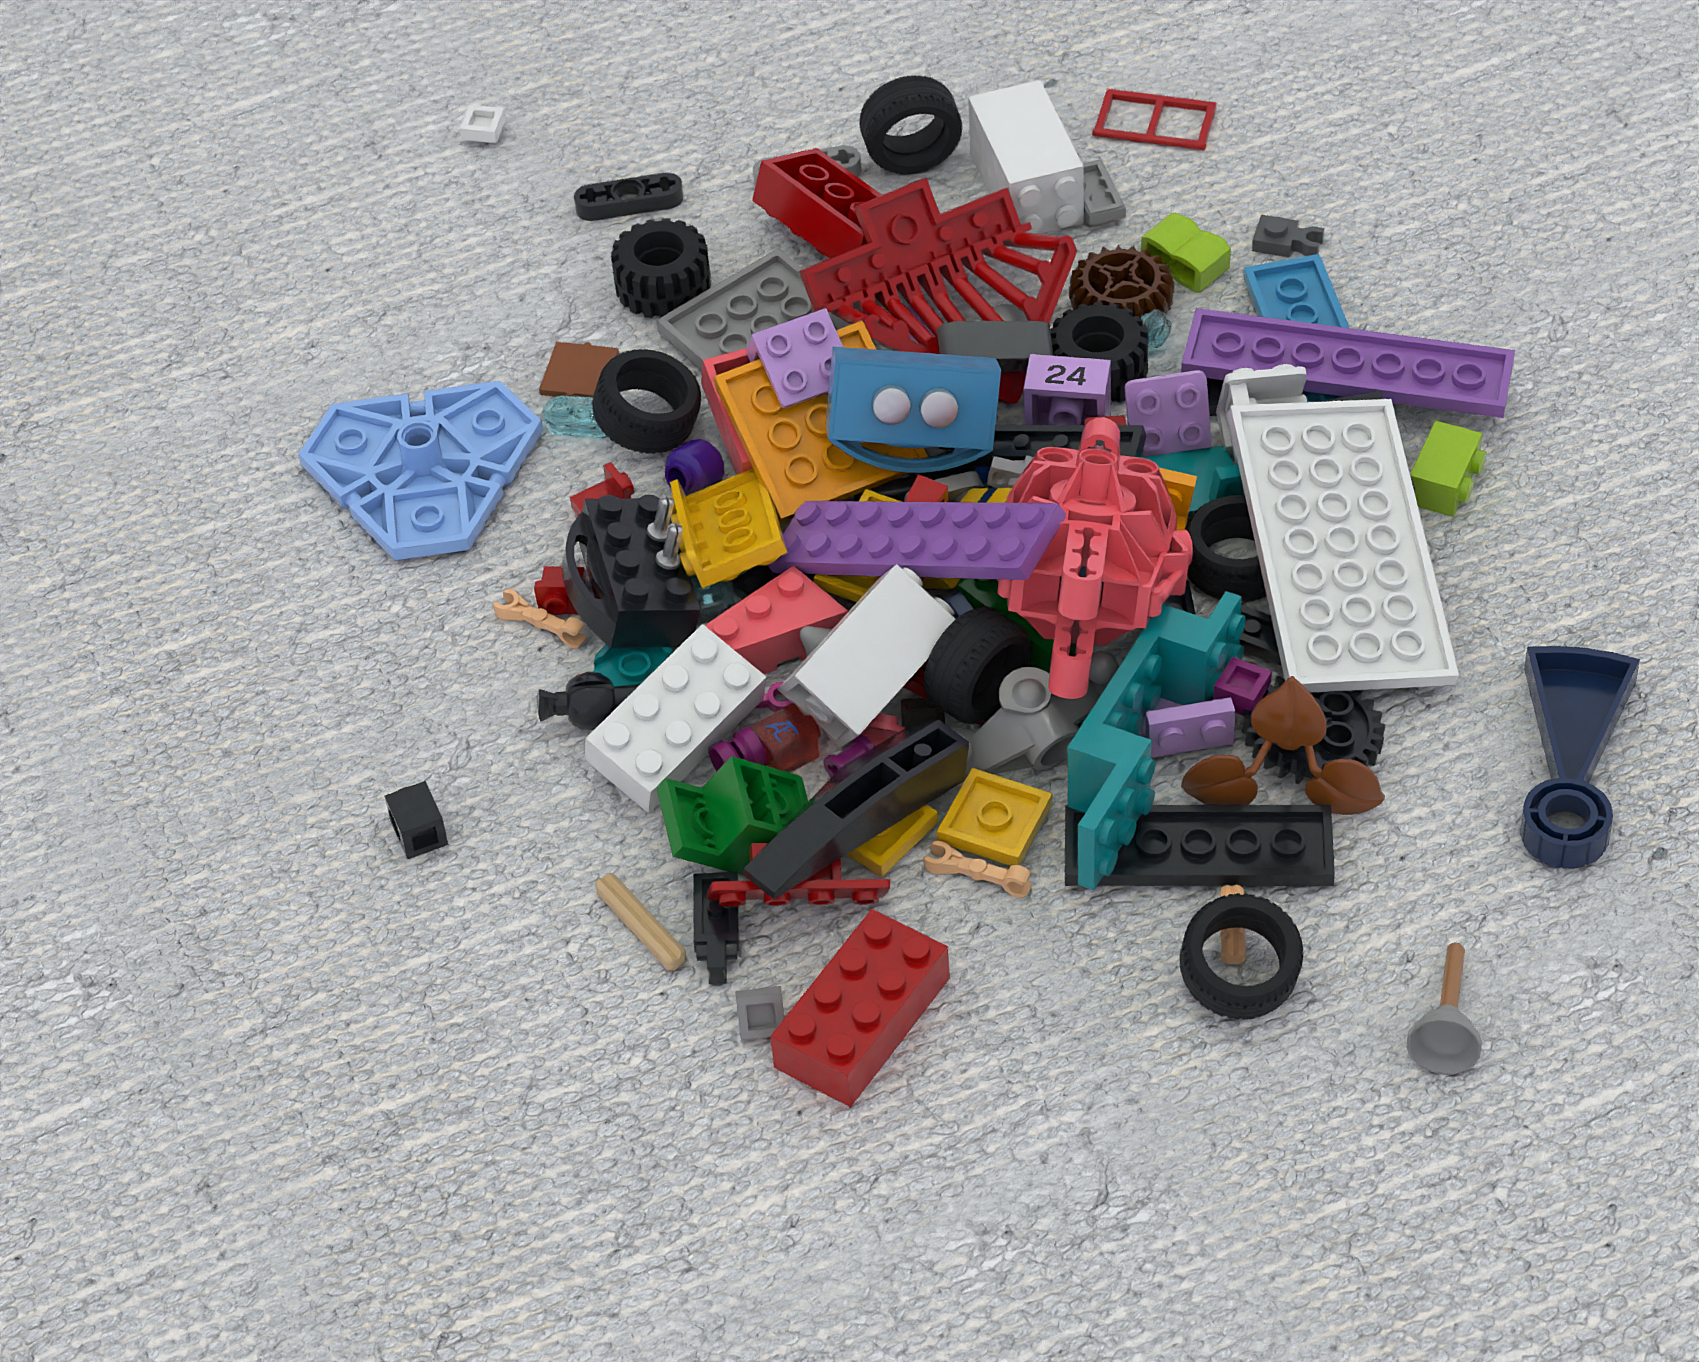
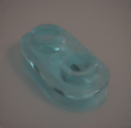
(571, 417)

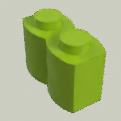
(1192, 254)

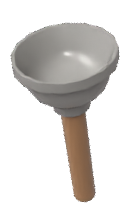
(1444, 1037)

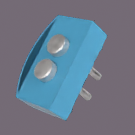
(912, 404)

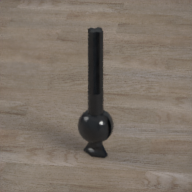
(586, 700)

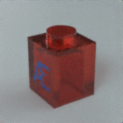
(788, 738)

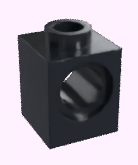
(416, 820)

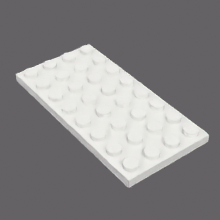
(1341, 546)

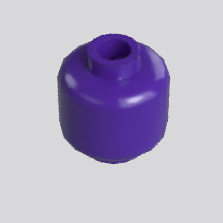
(695, 466)

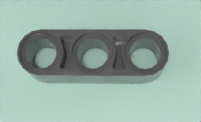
(1005, 340)

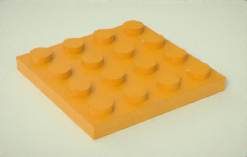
(792, 443)

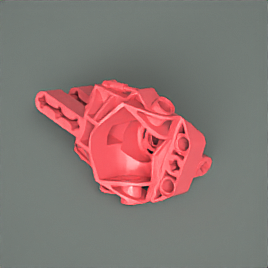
(1115, 526)

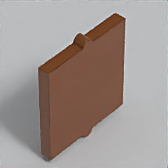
(575, 369)

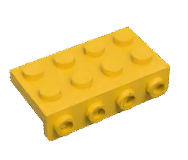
(727, 528)

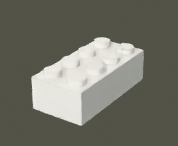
(675, 717)

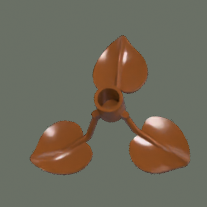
(1291, 720)

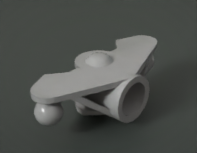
(1033, 722)

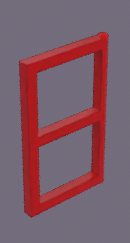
(1159, 102)

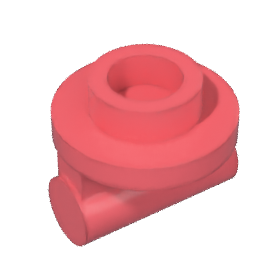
(882, 728)

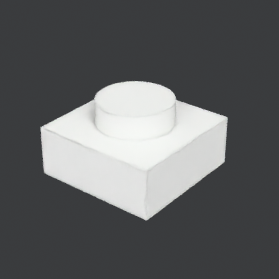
(482, 123)

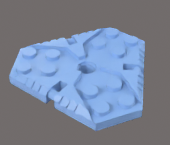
(424, 468)

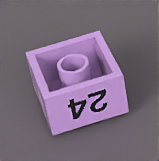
(1066, 390)

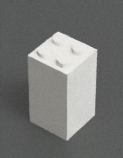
(1025, 148)
(868, 655)

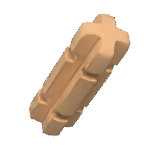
(1232, 939)

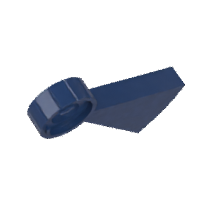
(1576, 707)

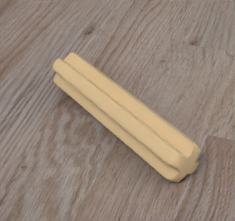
(641, 922)

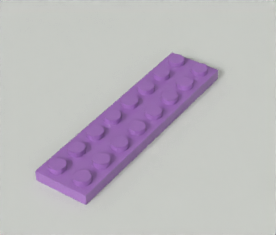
(1354, 361)
(920, 536)

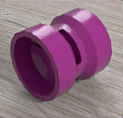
(743, 745)

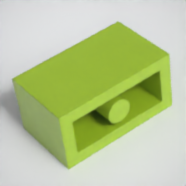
(1446, 467)

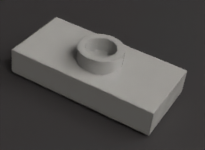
(1101, 197)

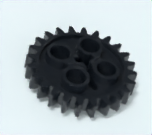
(1351, 734)

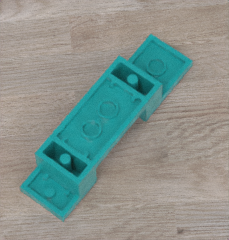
(1107, 759)

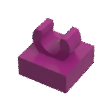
(1242, 683)

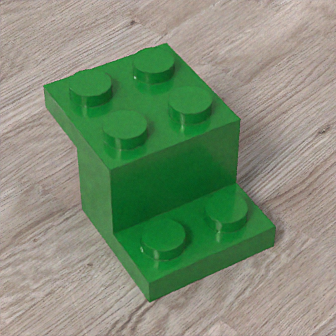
(729, 813)

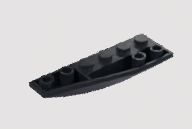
(861, 803)

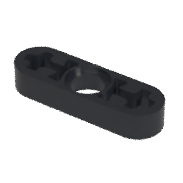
(654, 184)

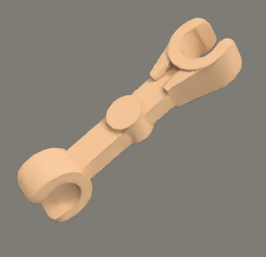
(520, 610)
(952, 862)

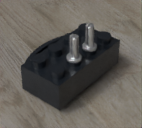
(633, 571)

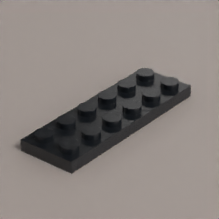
(1219, 847)

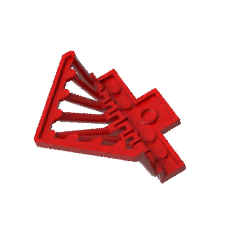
(917, 244)

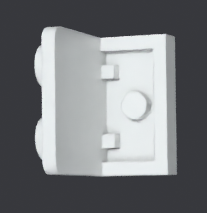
(1262, 384)

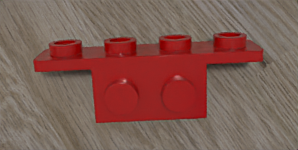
(818, 889)

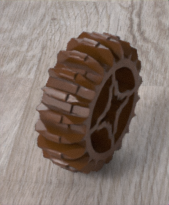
(1124, 279)

